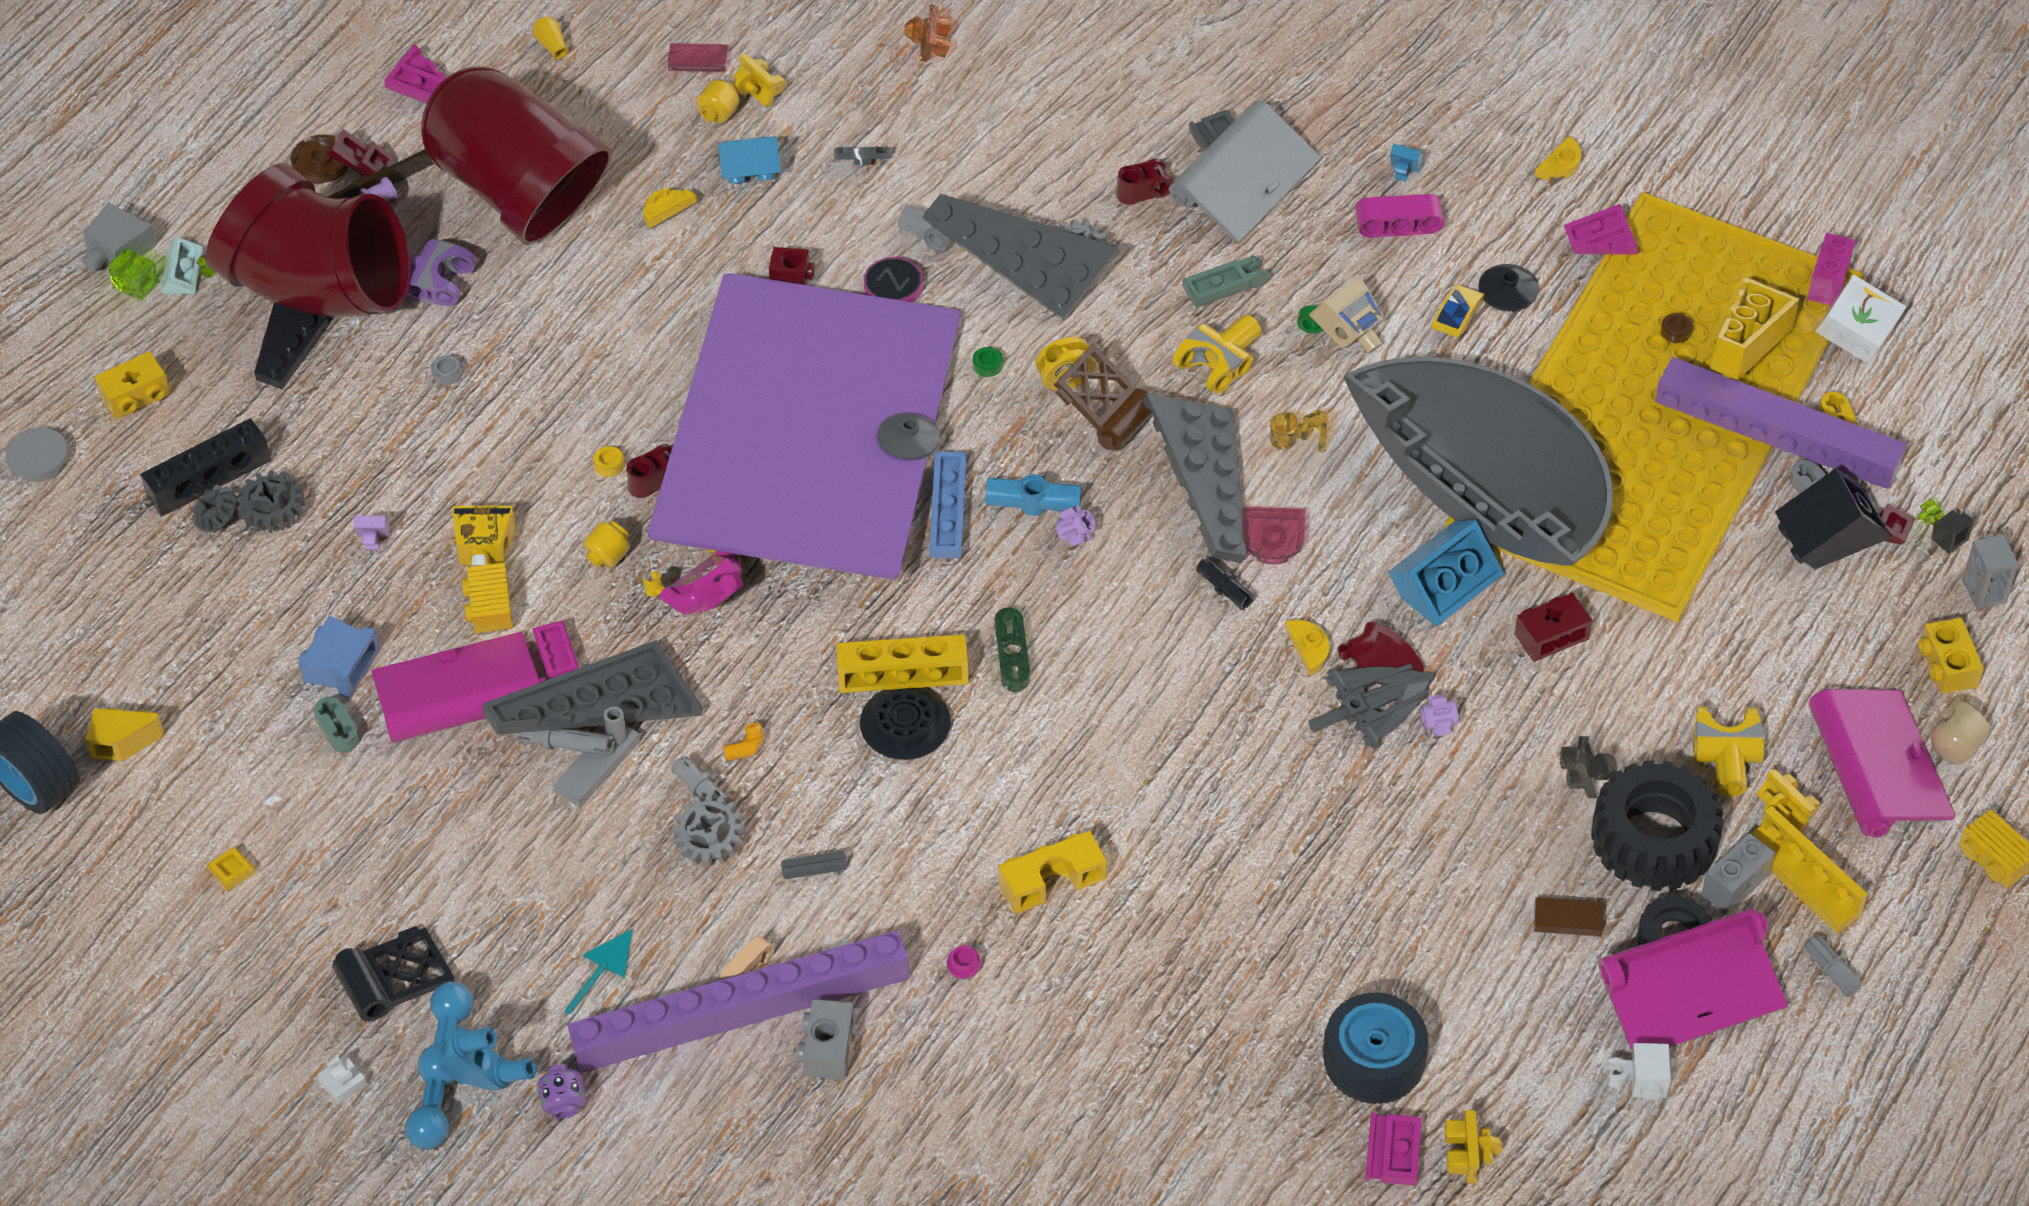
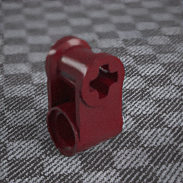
(1141, 182)
(647, 471)

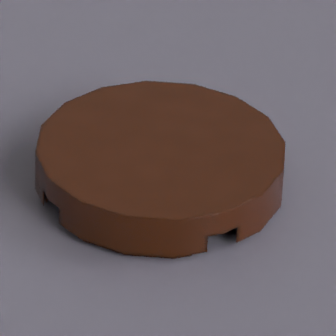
(312, 160)

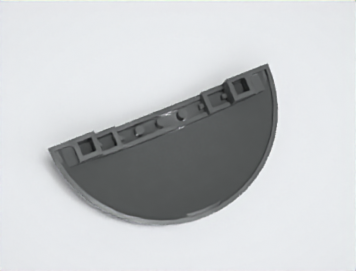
(1490, 453)

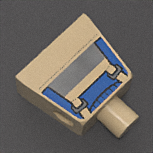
(1350, 316)

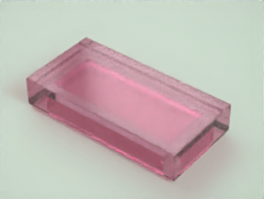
(697, 57)

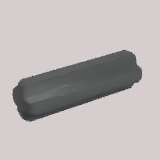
(814, 864)

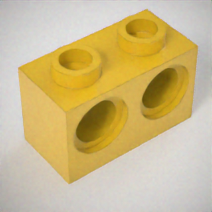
(1950, 655)

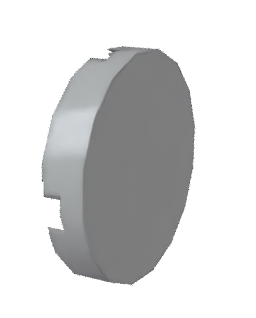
(37, 454)

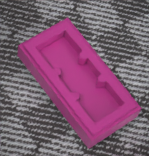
(555, 649)

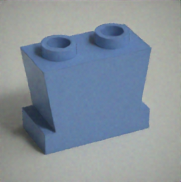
(339, 656)

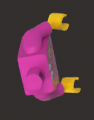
(702, 586)

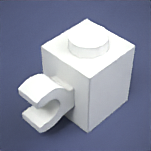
(1646, 1069)

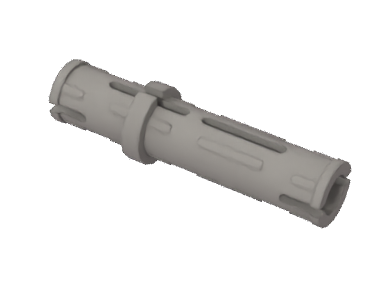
(571, 740)

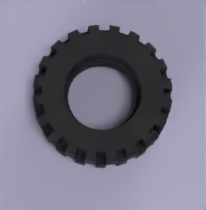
(1663, 791)

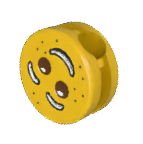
(1058, 357)

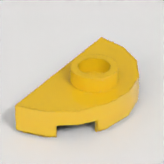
(1561, 162)
(666, 203)
(1309, 643)

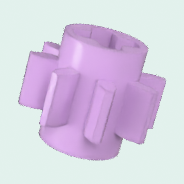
(1075, 525)
(1439, 715)

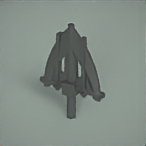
(1400, 683)

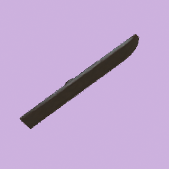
(393, 172)

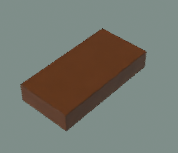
(1568, 916)

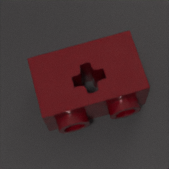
(1553, 626)

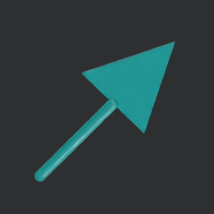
(609, 956)

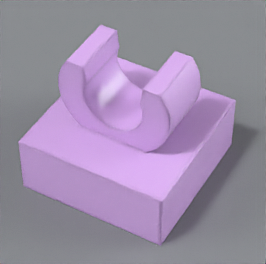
(371, 529)

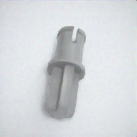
(1833, 966)

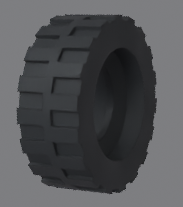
(1669, 909)

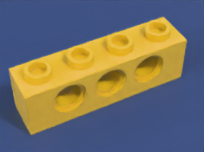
(902, 663)

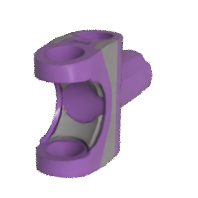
(433, 266)

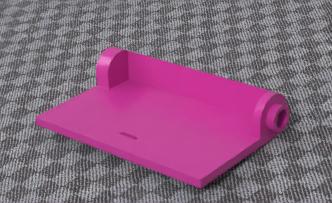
(451, 685)
(1879, 758)
(1695, 972)

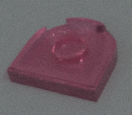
(1273, 533)

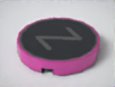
(894, 279)

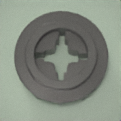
(211, 520)

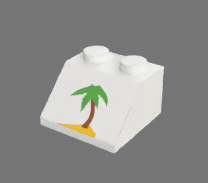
(1860, 319)

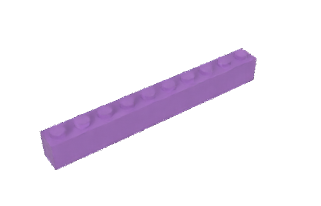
(738, 1001)

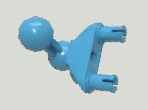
(458, 1057)

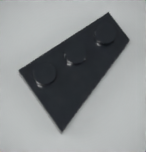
(286, 344)

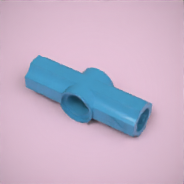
(1032, 494)

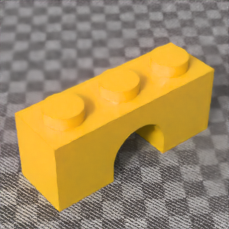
(1074, 858)

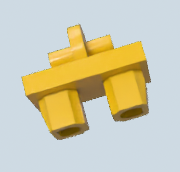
(754, 79)
(1783, 795)
(1467, 1160)

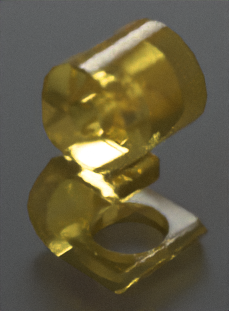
(1286, 429)

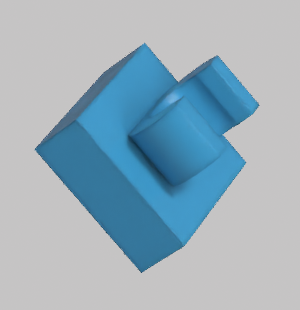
(1405, 160)

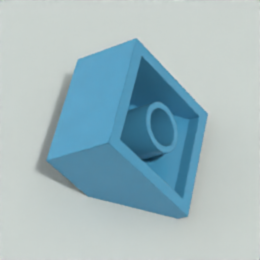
(749, 158)

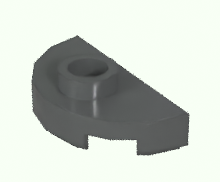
(862, 155)

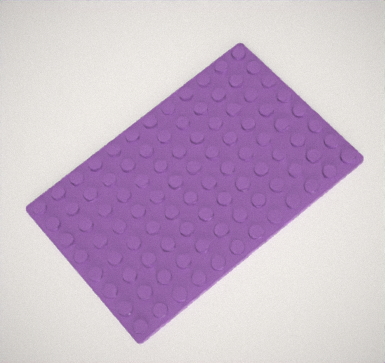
(786, 423)

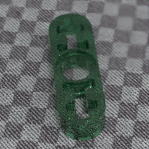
(1007, 660)

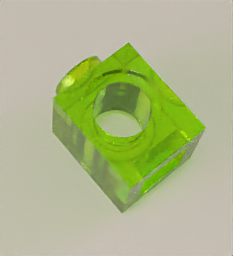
(133, 274)

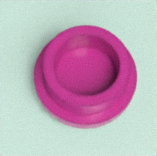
(963, 962)

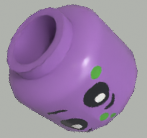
(561, 1092)

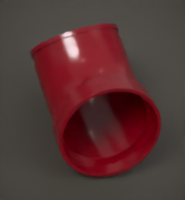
(512, 150)
(311, 248)

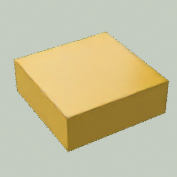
(231, 868)

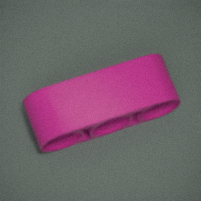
(1399, 215)

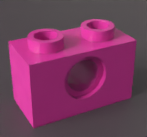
(1831, 268)

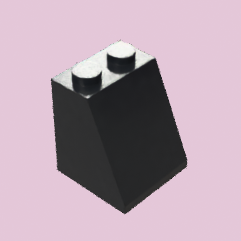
(1831, 521)

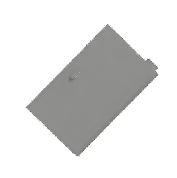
(1238, 167)

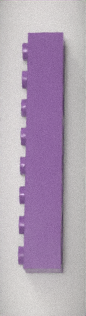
(1780, 423)

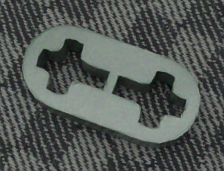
(330, 727)

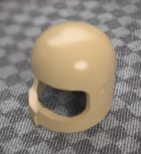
(1960, 734)

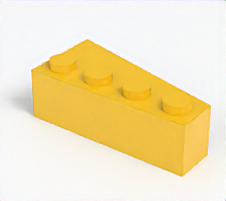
(1753, 327)

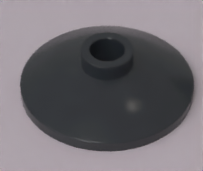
(1508, 287)

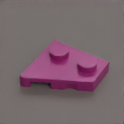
(414, 76)
(1602, 233)

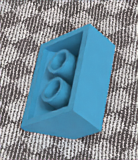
(1447, 571)

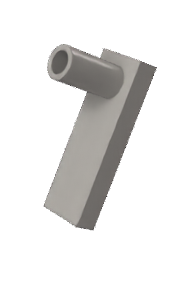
(592, 768)

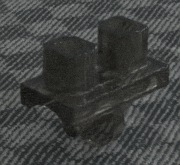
(1586, 767)

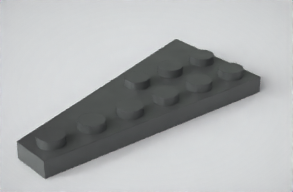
(1034, 257)
(1205, 461)
(636, 681)

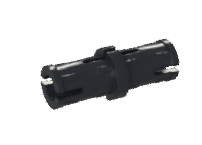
(1225, 583)

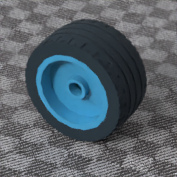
(34, 764)
(1375, 1048)

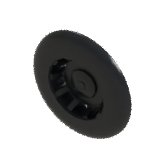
(905, 716)

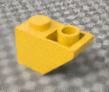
(121, 733)

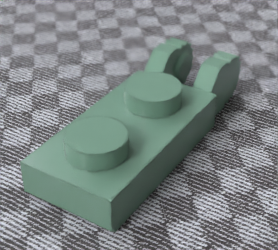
(1225, 280)

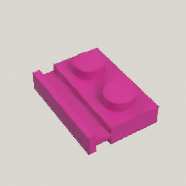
(1393, 1149)

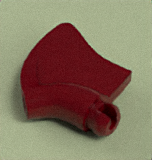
(1379, 648)

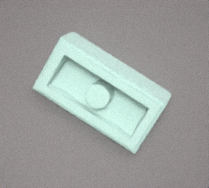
(180, 267)

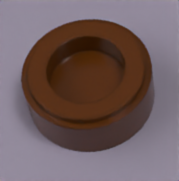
(1676, 328)

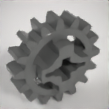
(270, 501)

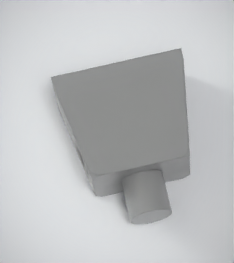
(113, 233)

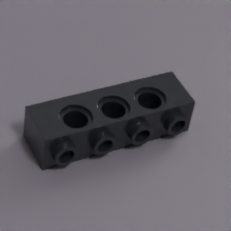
(204, 466)

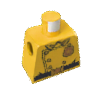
(483, 533)

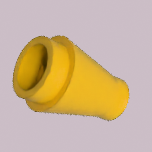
(549, 35)

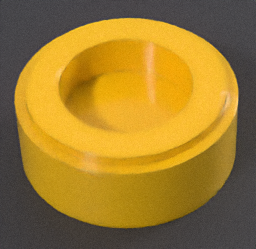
(608, 461)

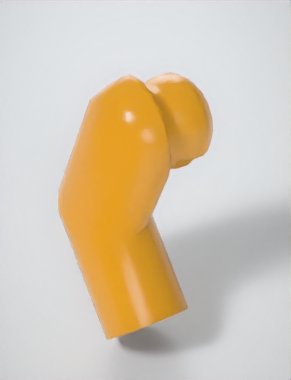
(748, 746)

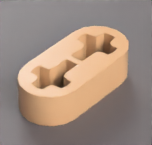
(750, 958)

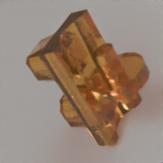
(926, 33)

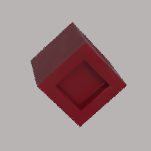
(791, 265)

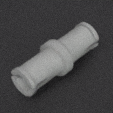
(699, 783)

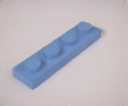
(948, 505)

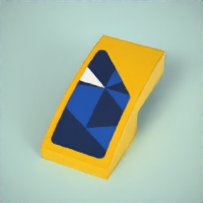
(1457, 310)

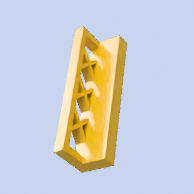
(1805, 875)

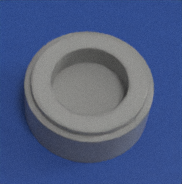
(447, 370)

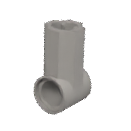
(912, 222)

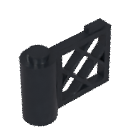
(366, 980)

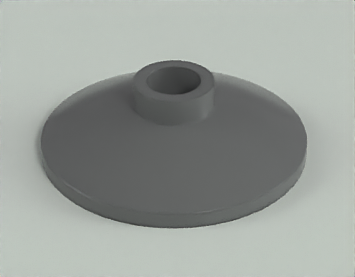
(908, 436)

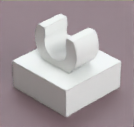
(341, 1079)

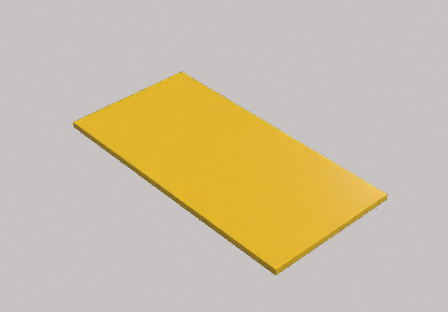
(1669, 472)

